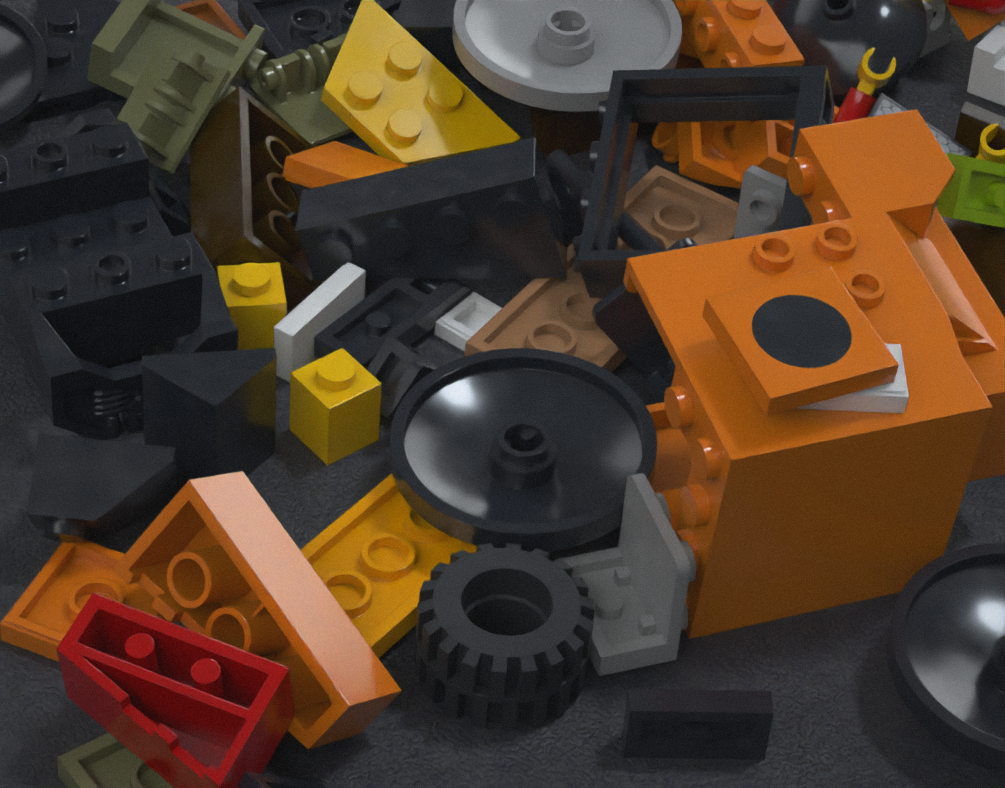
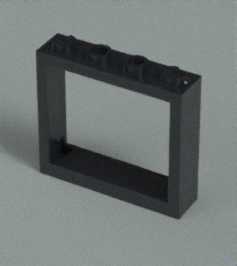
(684, 96)

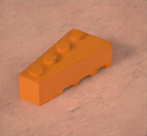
(239, 578)

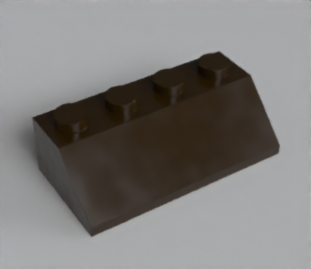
(238, 192)

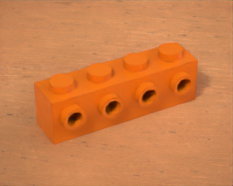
(737, 34)

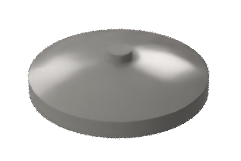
(563, 50)

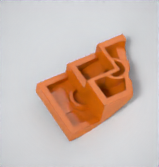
(725, 149)

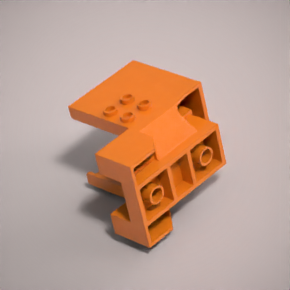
(829, 501)

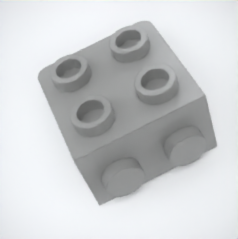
(638, 585)

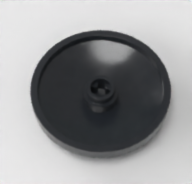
(521, 448)
(951, 650)

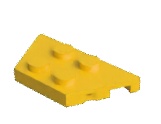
(405, 97)

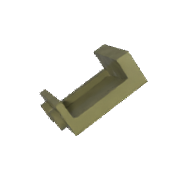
(140, 26)

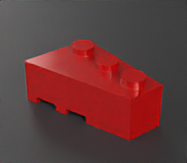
(174, 695)

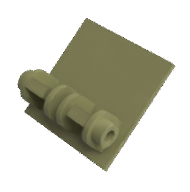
(294, 89)
(172, 104)

